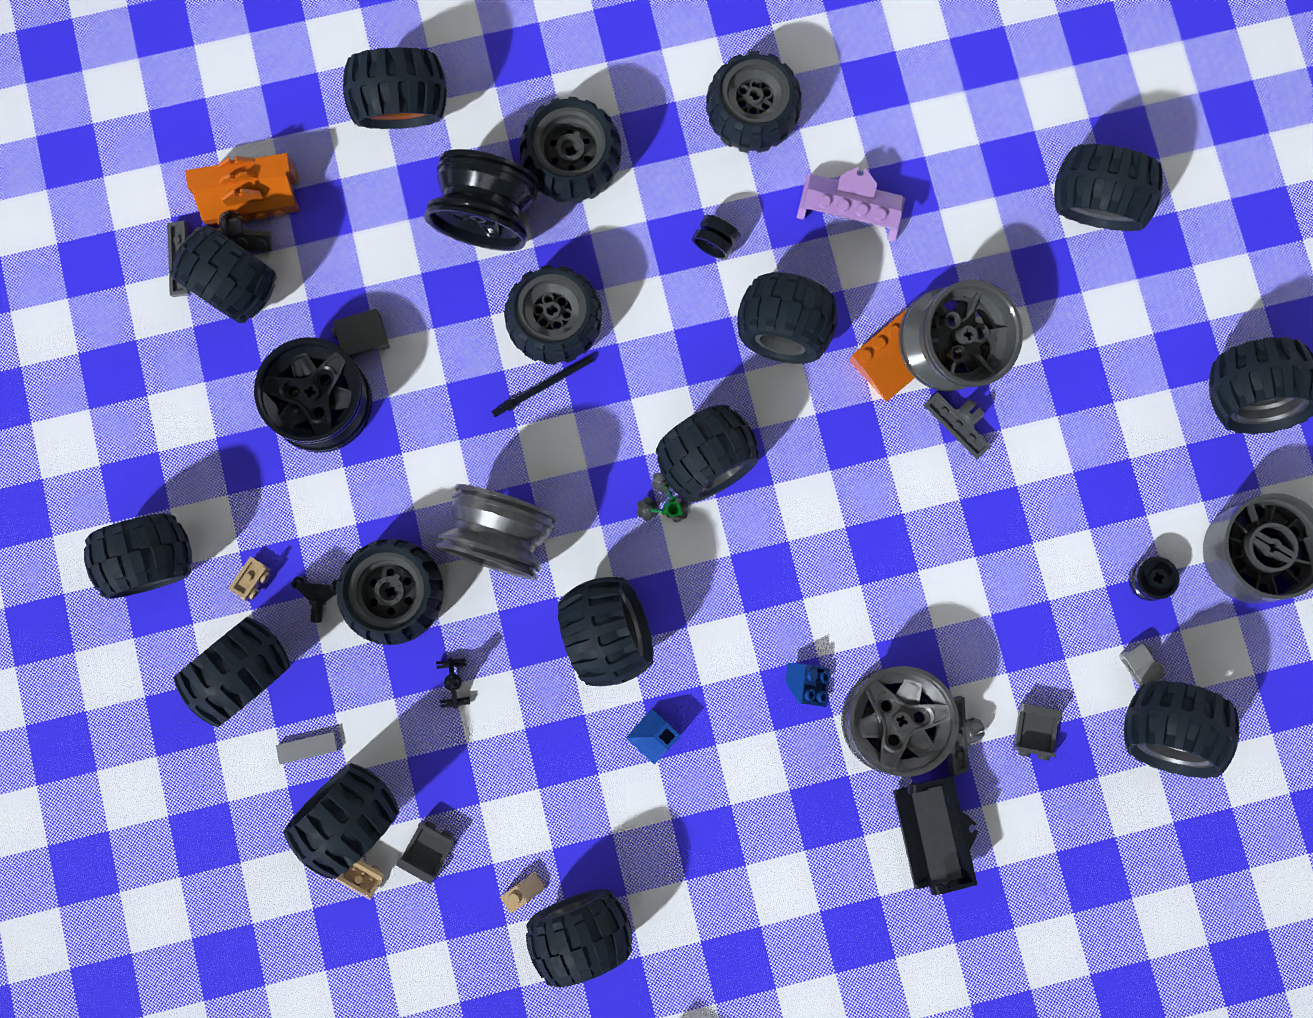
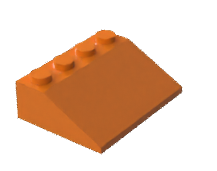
(882, 363)

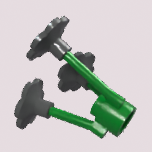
(673, 508)

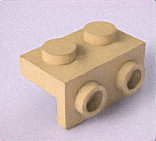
(250, 579)
(362, 878)

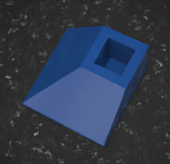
(808, 683)
(653, 736)

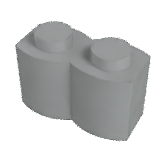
(1141, 665)

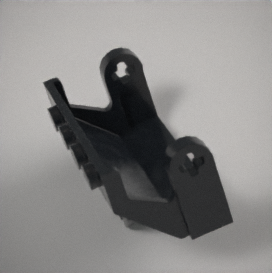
(936, 835)

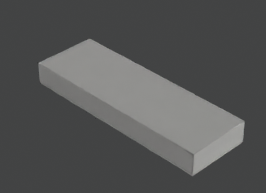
(307, 748)

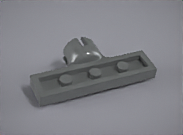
(177, 233)
(247, 239)
(959, 423)
(966, 735)

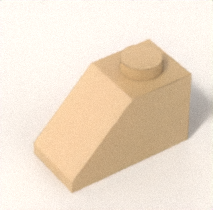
(522, 892)

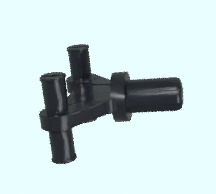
(317, 595)
(452, 682)

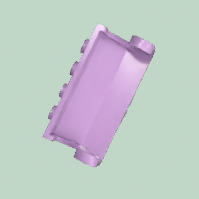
(854, 199)

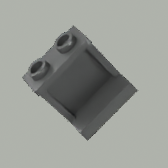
(361, 332)
(1036, 731)
(426, 852)

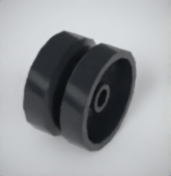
(715, 237)
(1162, 586)

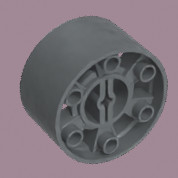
(1250, 546)

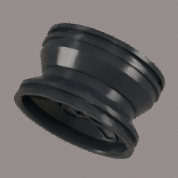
(482, 199)
(313, 395)

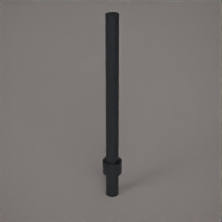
(510, 404)

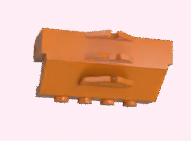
(244, 185)

